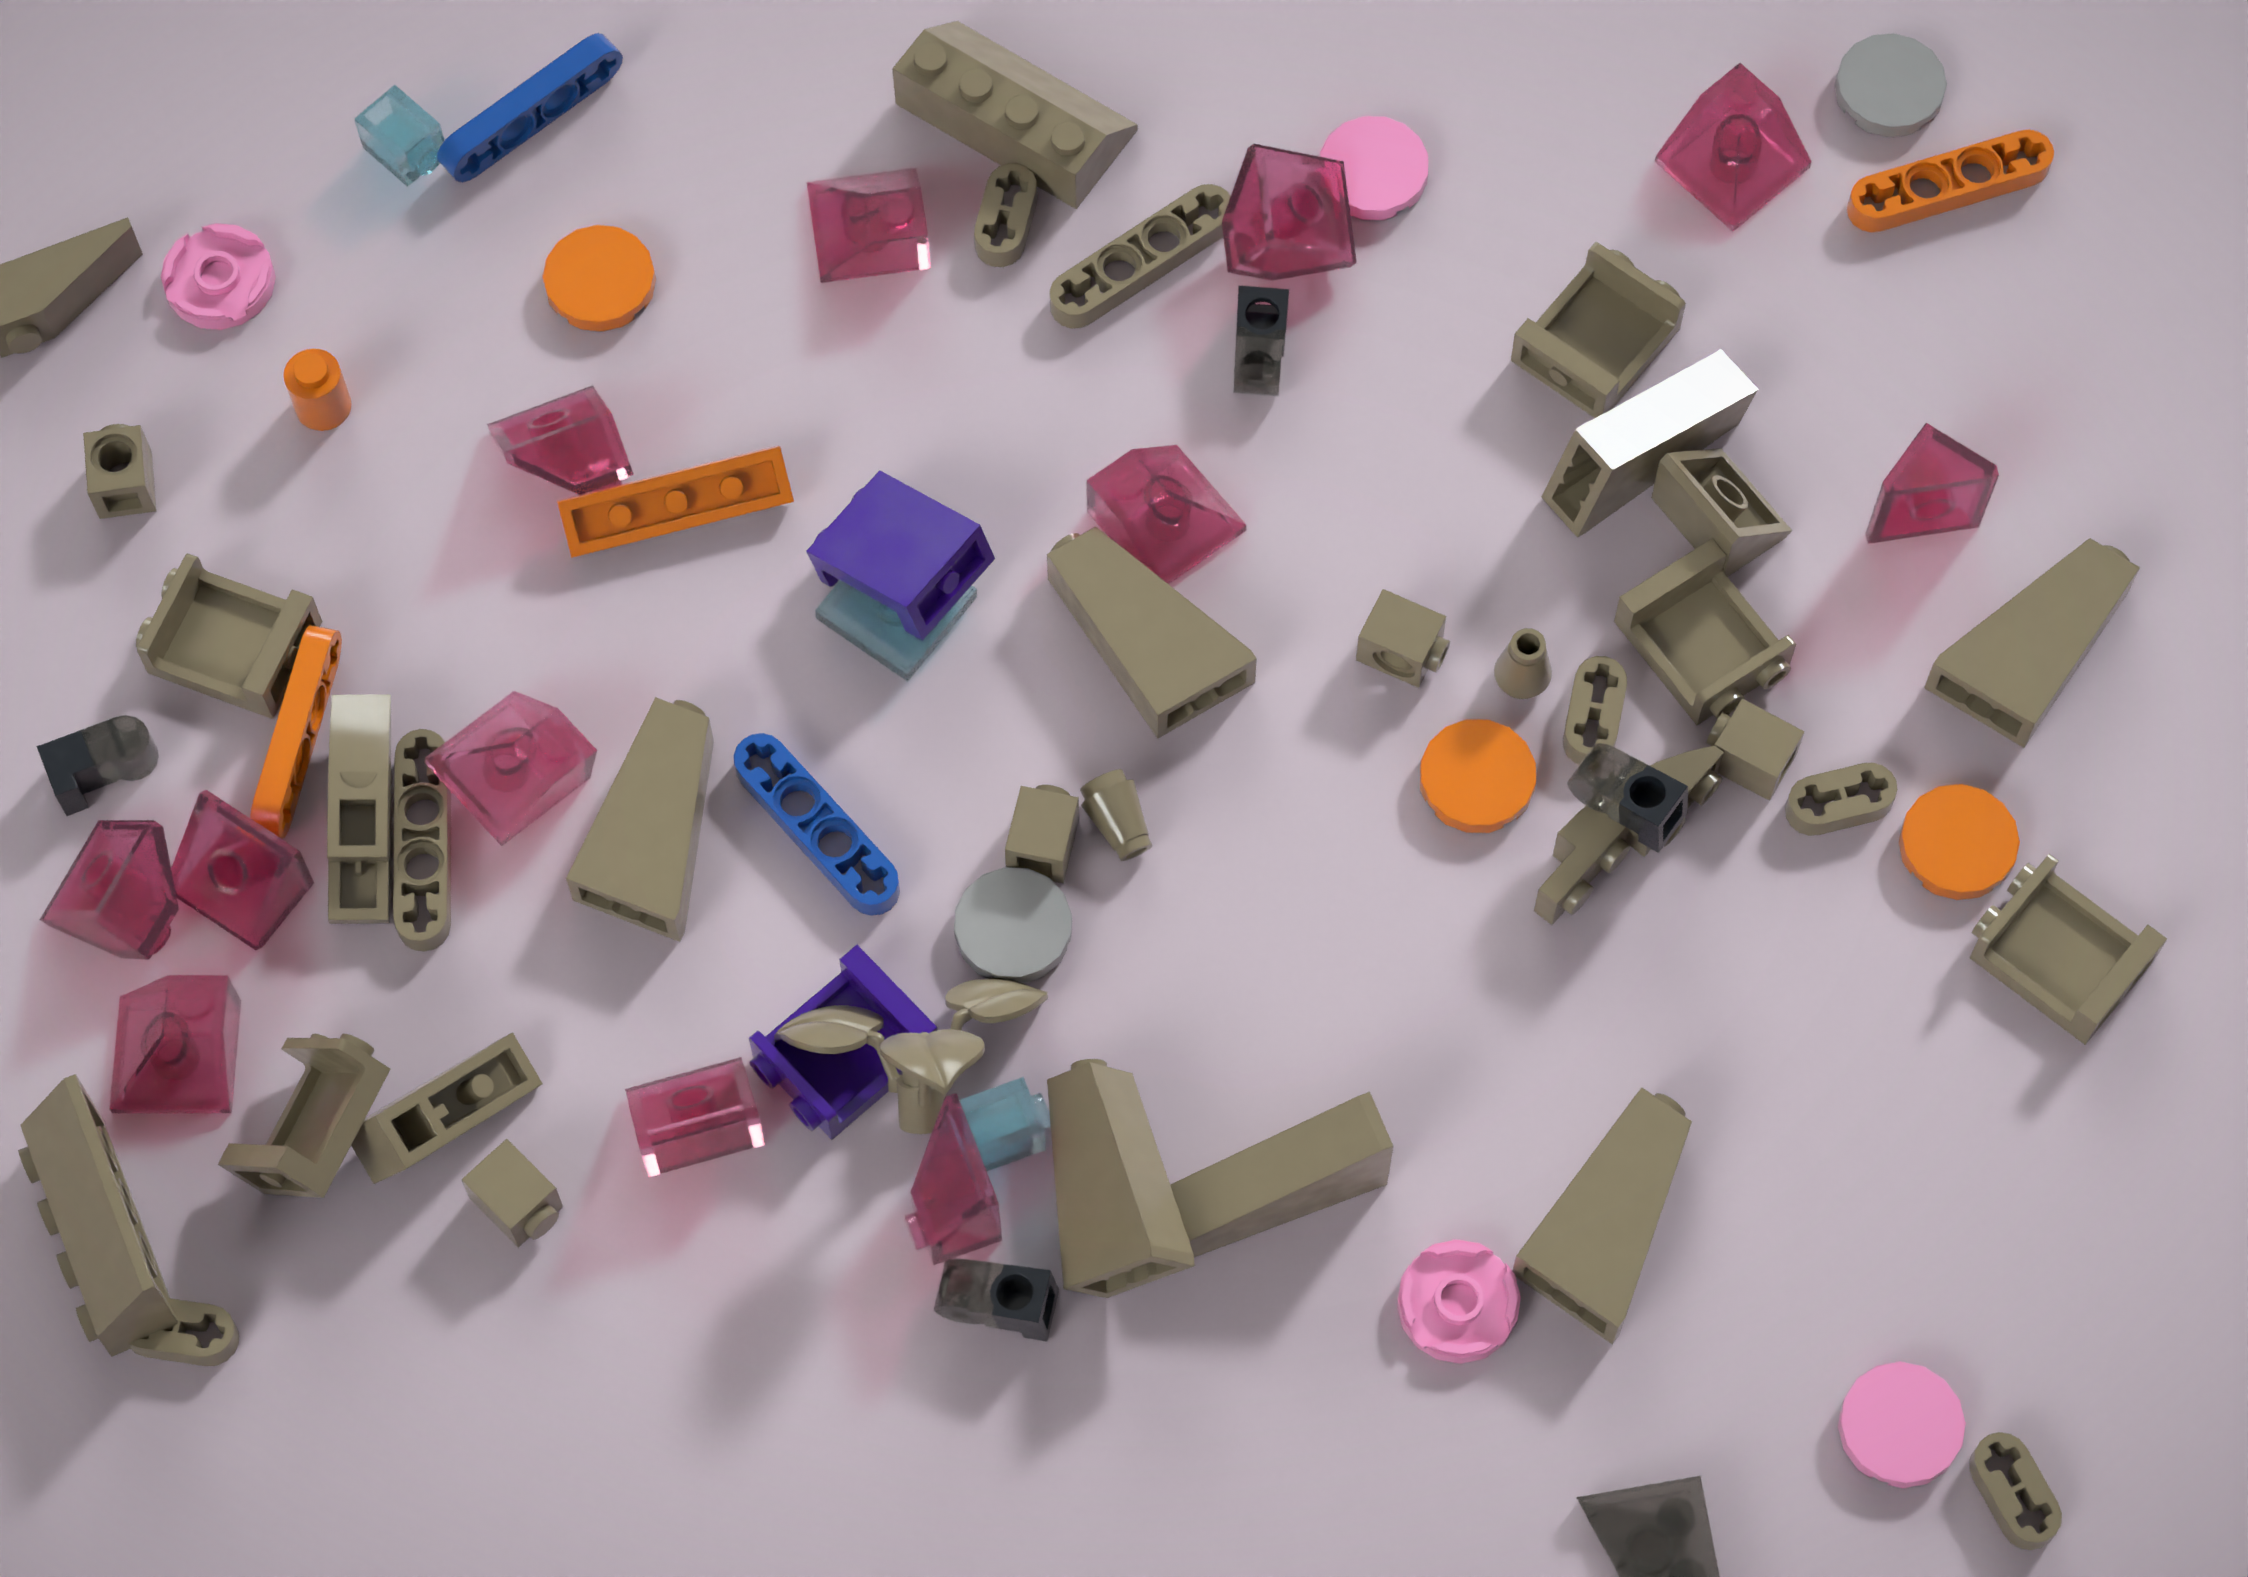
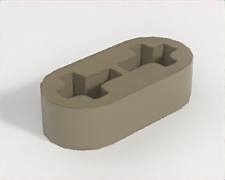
(994, 212)
(1583, 709)
(1843, 811)
(187, 1348)
(2003, 1498)

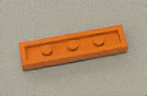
(675, 501)

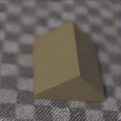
(1715, 500)

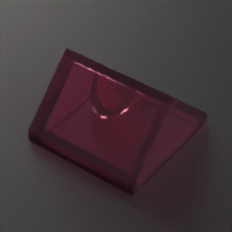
(1932, 490)
(237, 871)
(695, 1117)

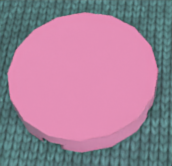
(1381, 163)
(218, 276)
(1458, 1301)
(1901, 1424)

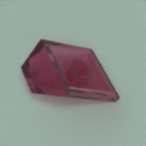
(1735, 148)
(1288, 216)
(869, 225)
(566, 442)
(1161, 510)
(514, 764)
(118, 890)
(176, 1046)
(952, 1191)

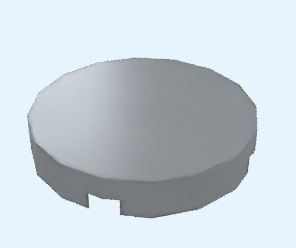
(1890, 84)
(1013, 925)

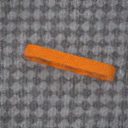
(1947, 175)
(296, 729)

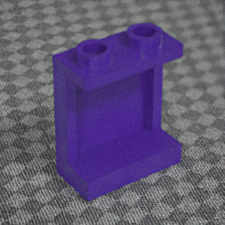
(902, 552)
(841, 1086)

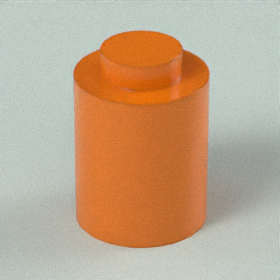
(317, 389)

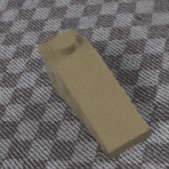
(57, 283)
(444, 1108)

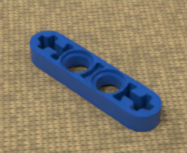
(529, 107)
(811, 827)

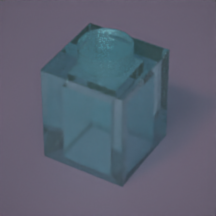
(400, 135)
(1007, 1122)

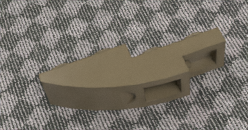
(359, 809)
(1597, 842)

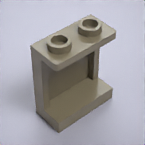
(1600, 331)
(1702, 635)
(225, 637)
(2062, 950)
(317, 1121)

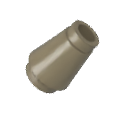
(1524, 665)
(1117, 813)

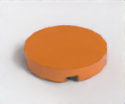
(599, 277)
(1477, 775)
(1959, 841)

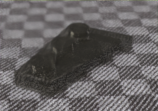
(1654, 1529)

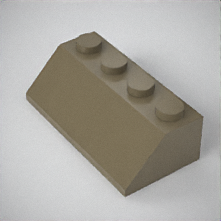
(1010, 109)
(96, 1220)

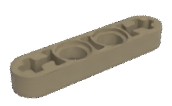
(1136, 250)
(420, 839)

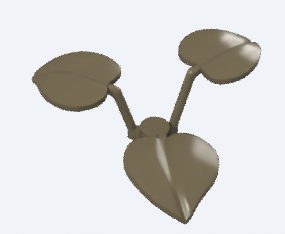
(927, 1060)

